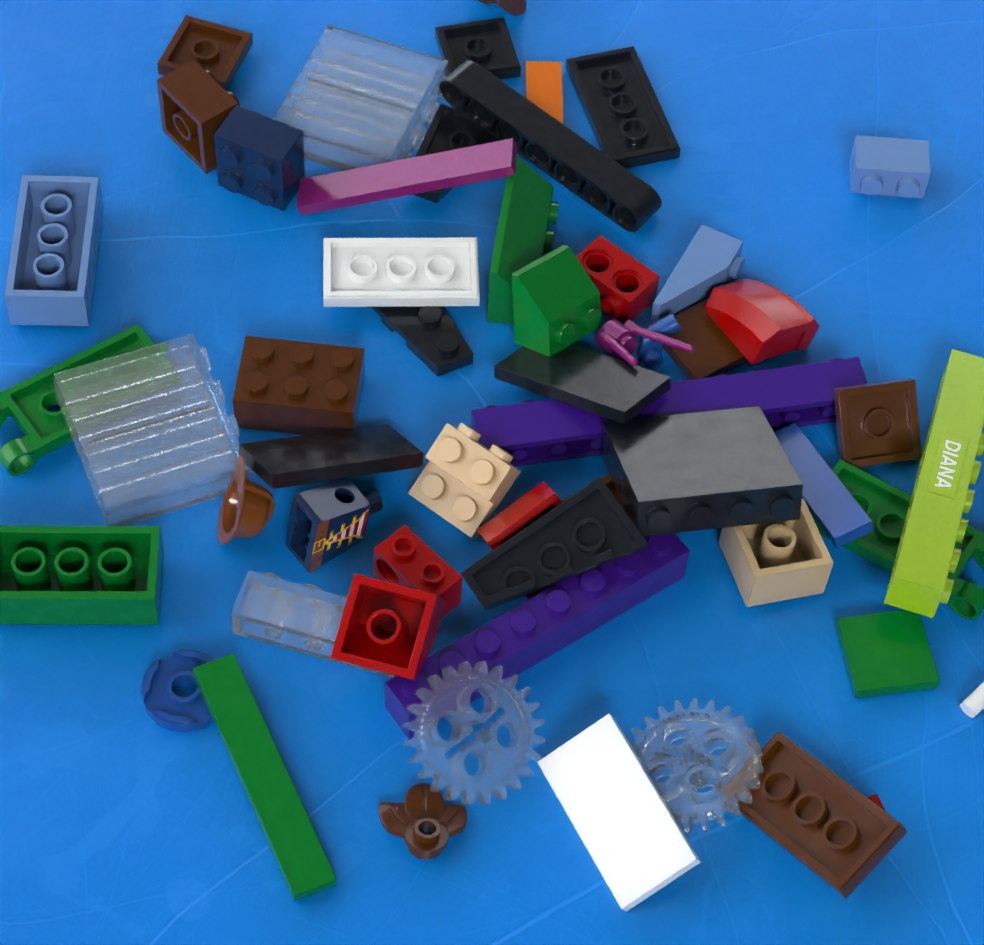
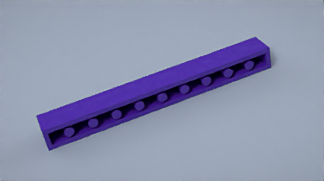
(558, 432)

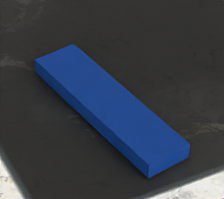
(823, 491)

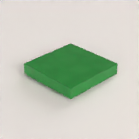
(886, 653)

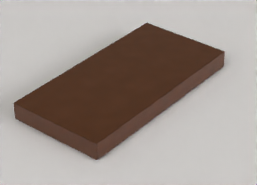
(819, 817)

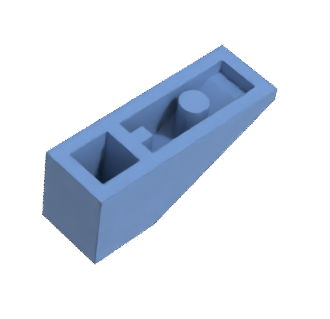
(706, 263)

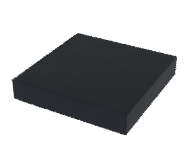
(481, 42)

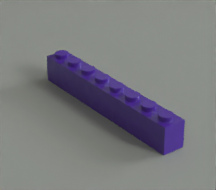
(550, 620)

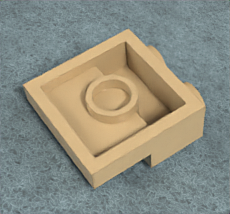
(464, 478)

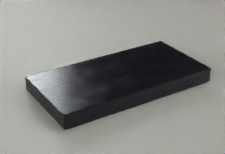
(622, 108)
(585, 380)
(330, 456)

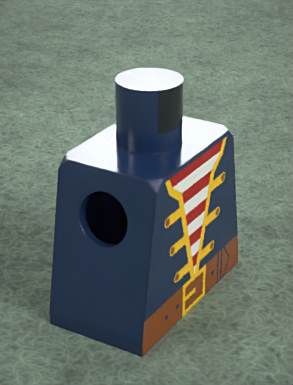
(329, 521)

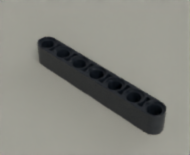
(551, 146)

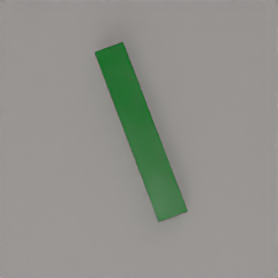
(264, 777)

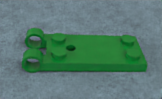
(32, 398)
(887, 511)

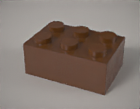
(298, 386)

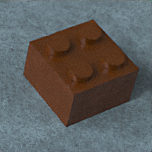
(193, 111)

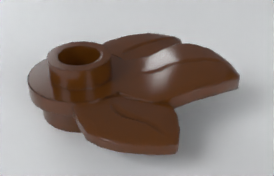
(423, 821)

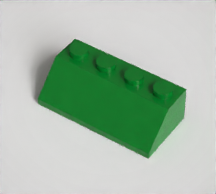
(520, 236)

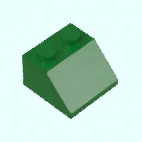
(554, 303)

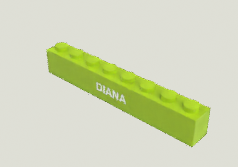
(941, 490)

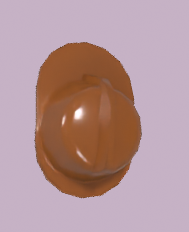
(244, 507)

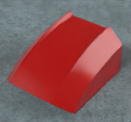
(760, 319)

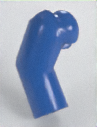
(650, 351)

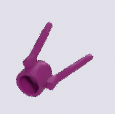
(621, 341)

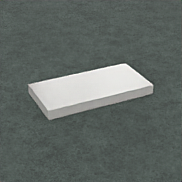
(400, 272)
(618, 812)

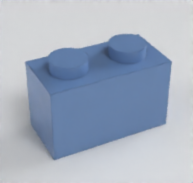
(889, 166)

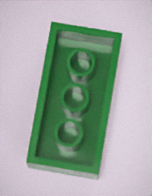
(80, 575)

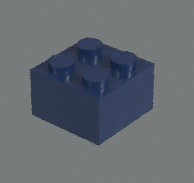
(259, 157)

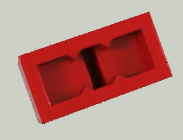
(623, 282)
(413, 564)

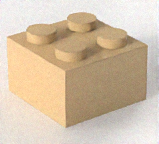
(777, 559)

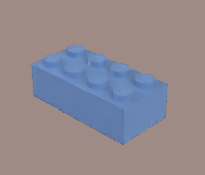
(54, 251)

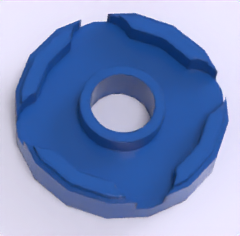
(165, 707)

